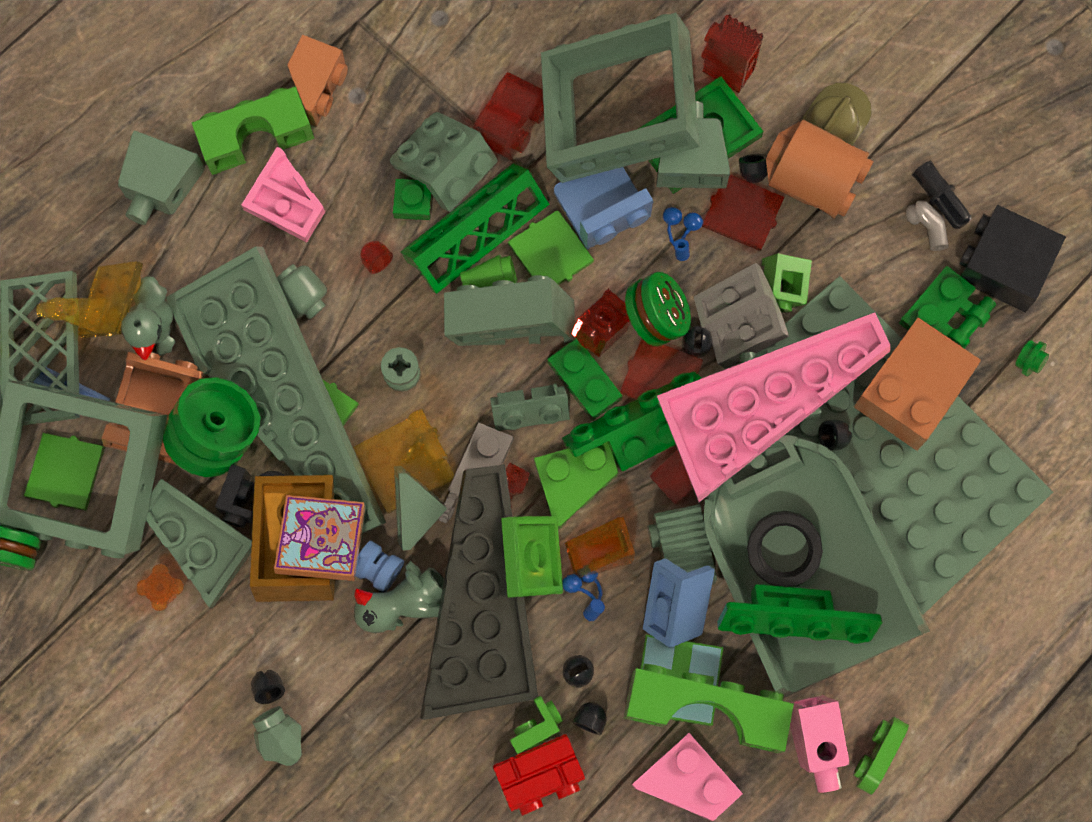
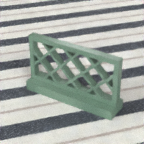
(9, 359)

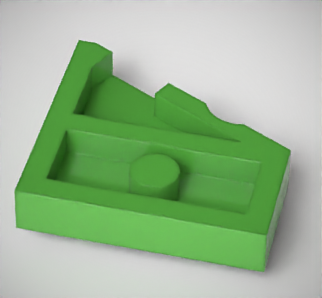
(573, 481)

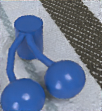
(691, 221)
(573, 583)

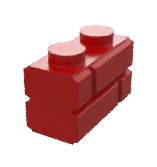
(539, 774)

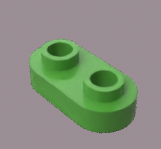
(873, 768)

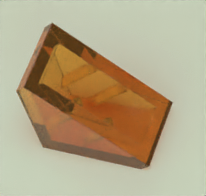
(601, 549)

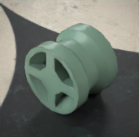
(402, 377)

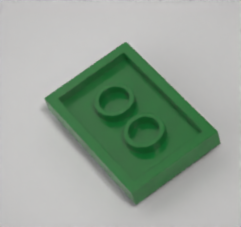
(720, 103)

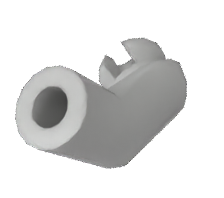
(932, 220)

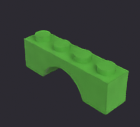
(758, 720)

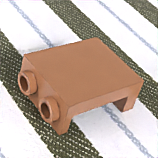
(152, 387)

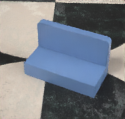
(677, 602)

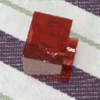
(602, 323)

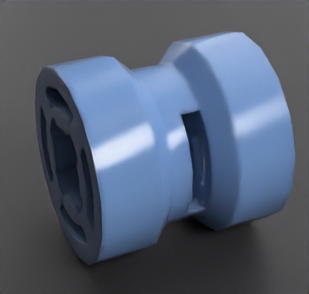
(378, 566)

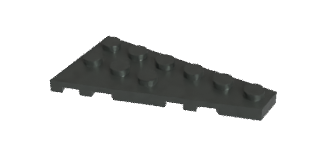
(480, 634)

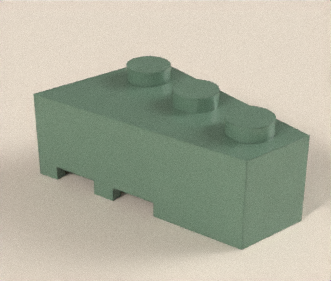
(508, 312)

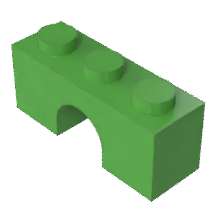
(224, 132)

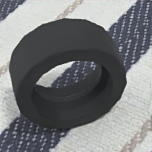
(789, 578)

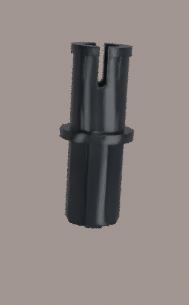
(942, 195)

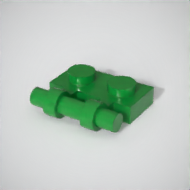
(942, 300)

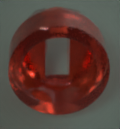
(375, 256)

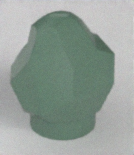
(278, 737)

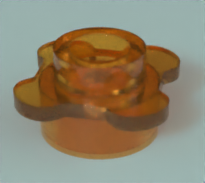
(171, 589)

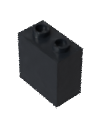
(1010, 257)

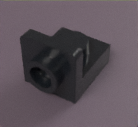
(235, 491)

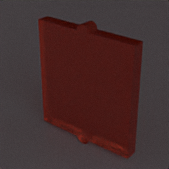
(743, 212)
(655, 368)

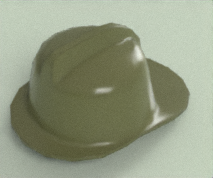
(841, 111)

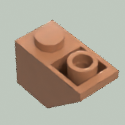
(316, 73)

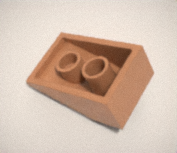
(917, 384)

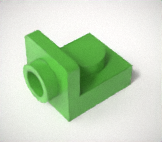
(530, 734)

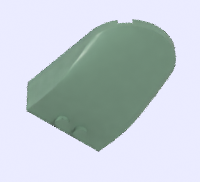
(853, 566)

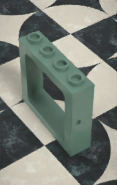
(605, 50)
(136, 479)

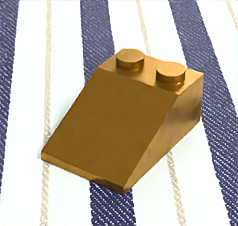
(267, 518)

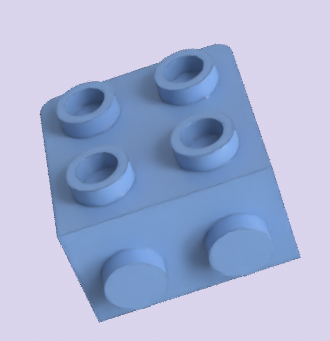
(603, 205)

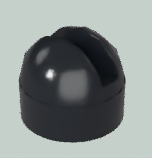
(753, 167)
(689, 338)
(832, 428)
(582, 678)
(267, 687)
(591, 718)

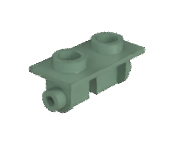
(547, 406)

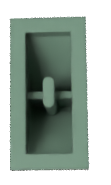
(415, 508)

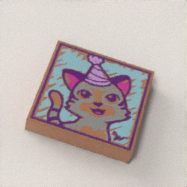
(319, 538)

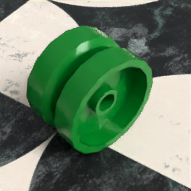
(211, 427)

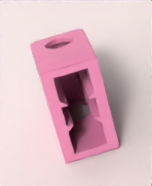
(816, 722)

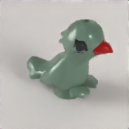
(149, 320)
(414, 598)

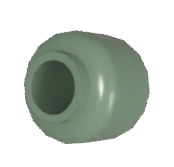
(302, 290)

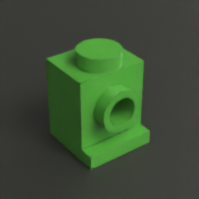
(794, 276)

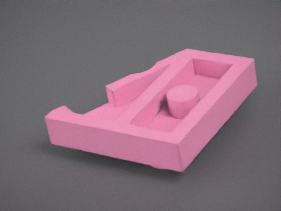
(284, 199)
(690, 781)

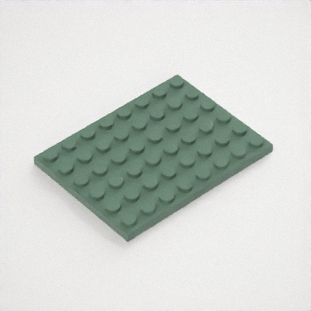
(932, 504)

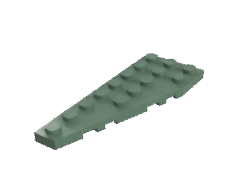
(248, 335)

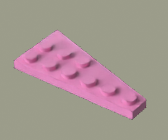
(748, 407)

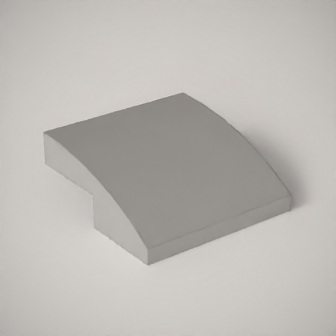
(741, 315)

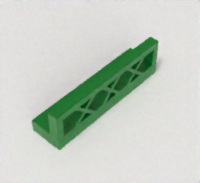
(467, 217)

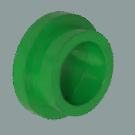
(1032, 357)

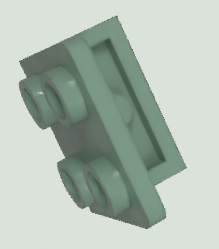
(445, 158)

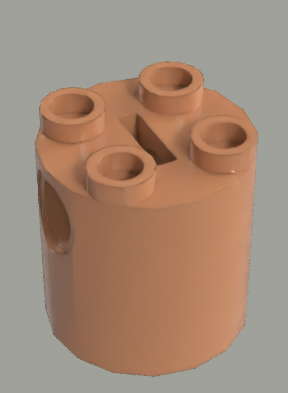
(816, 167)

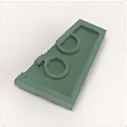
(198, 540)

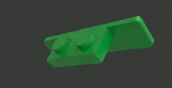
(631, 430)
(798, 614)

